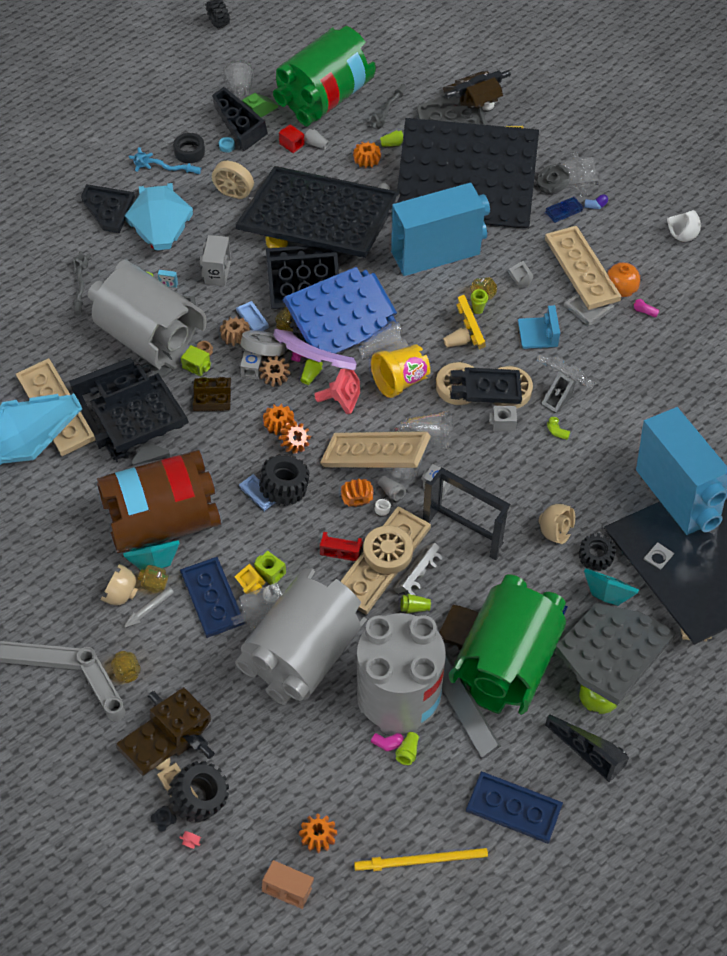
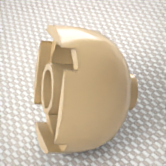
(557, 519)
(121, 587)

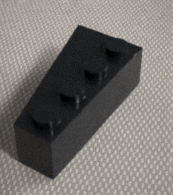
(240, 119)

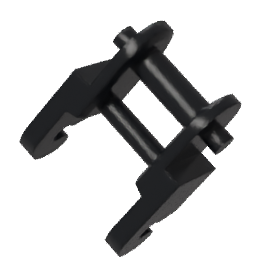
(112, 453)

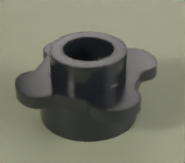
(162, 812)

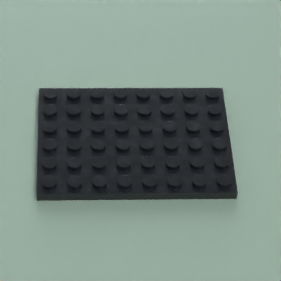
(491, 157)
(318, 211)

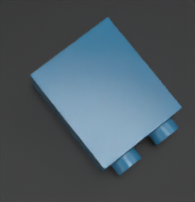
(438, 228)
(682, 471)

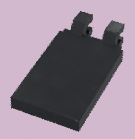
(486, 385)

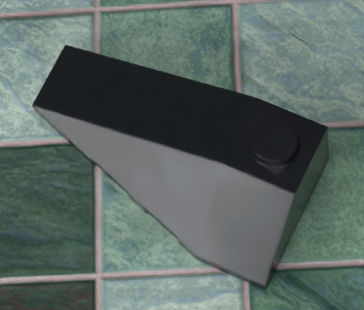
(596, 751)

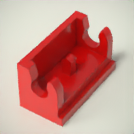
(340, 548)

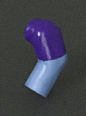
(598, 203)

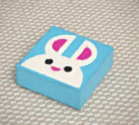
(168, 278)

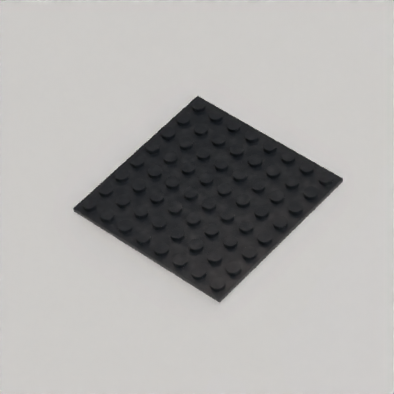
(692, 580)

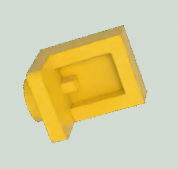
(250, 579)

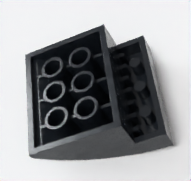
(296, 269)

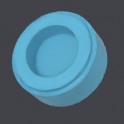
(226, 144)

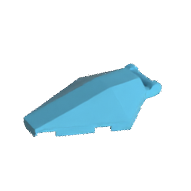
(159, 215)
(33, 424)

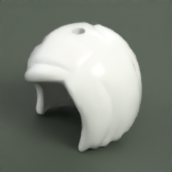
(685, 226)

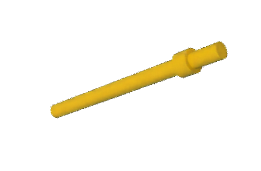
(378, 863)

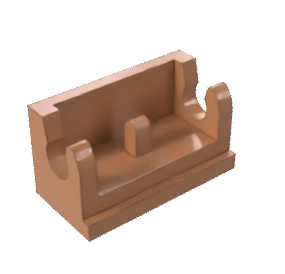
(287, 884)

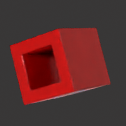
(291, 138)

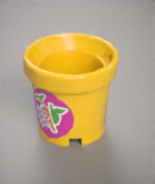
(399, 369)

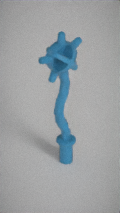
(142, 159)

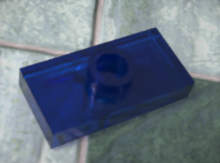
(564, 209)

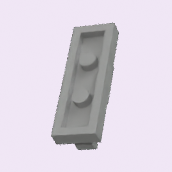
(418, 569)

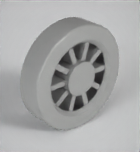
(262, 343)

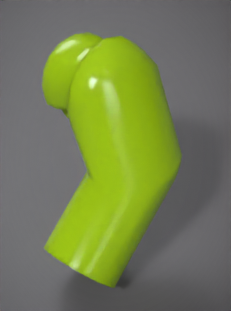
(555, 429)

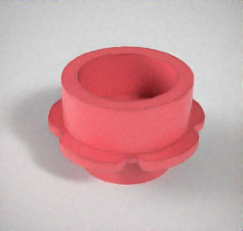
(190, 839)

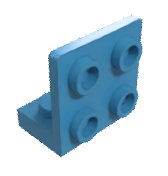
(540, 332)

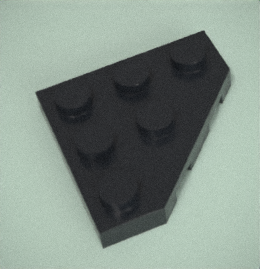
(108, 206)

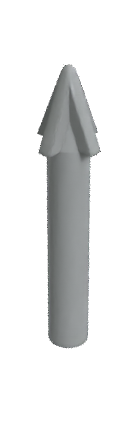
(135, 617)

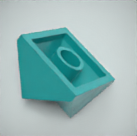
(158, 555)
(609, 588)

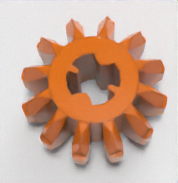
(366, 154)
(277, 417)
(297, 444)
(357, 492)
(323, 840)

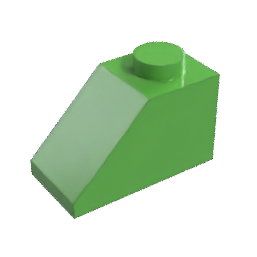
(260, 104)

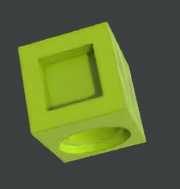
(196, 360)
(273, 574)

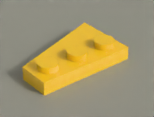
(470, 322)

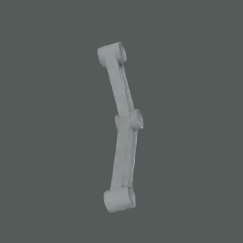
(69, 659)

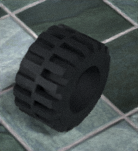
(281, 490)
(209, 780)

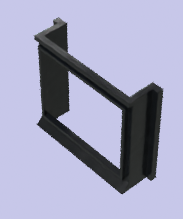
(82, 385)
(433, 502)

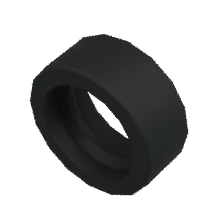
(189, 156)

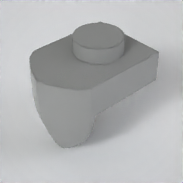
(521, 274)

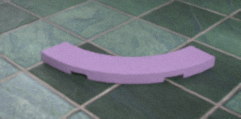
(308, 351)

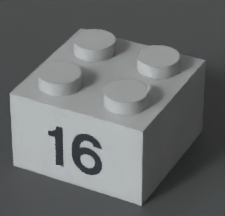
(216, 260)

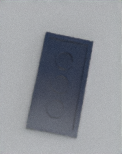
(211, 596)
(514, 807)

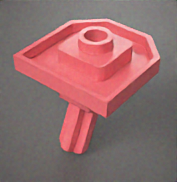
(344, 390)

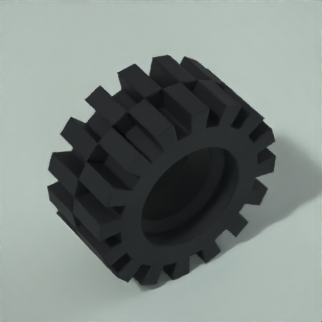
(217, 13)
(598, 542)

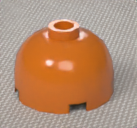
(625, 278)

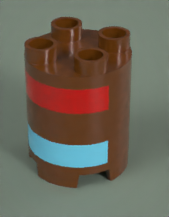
(159, 501)

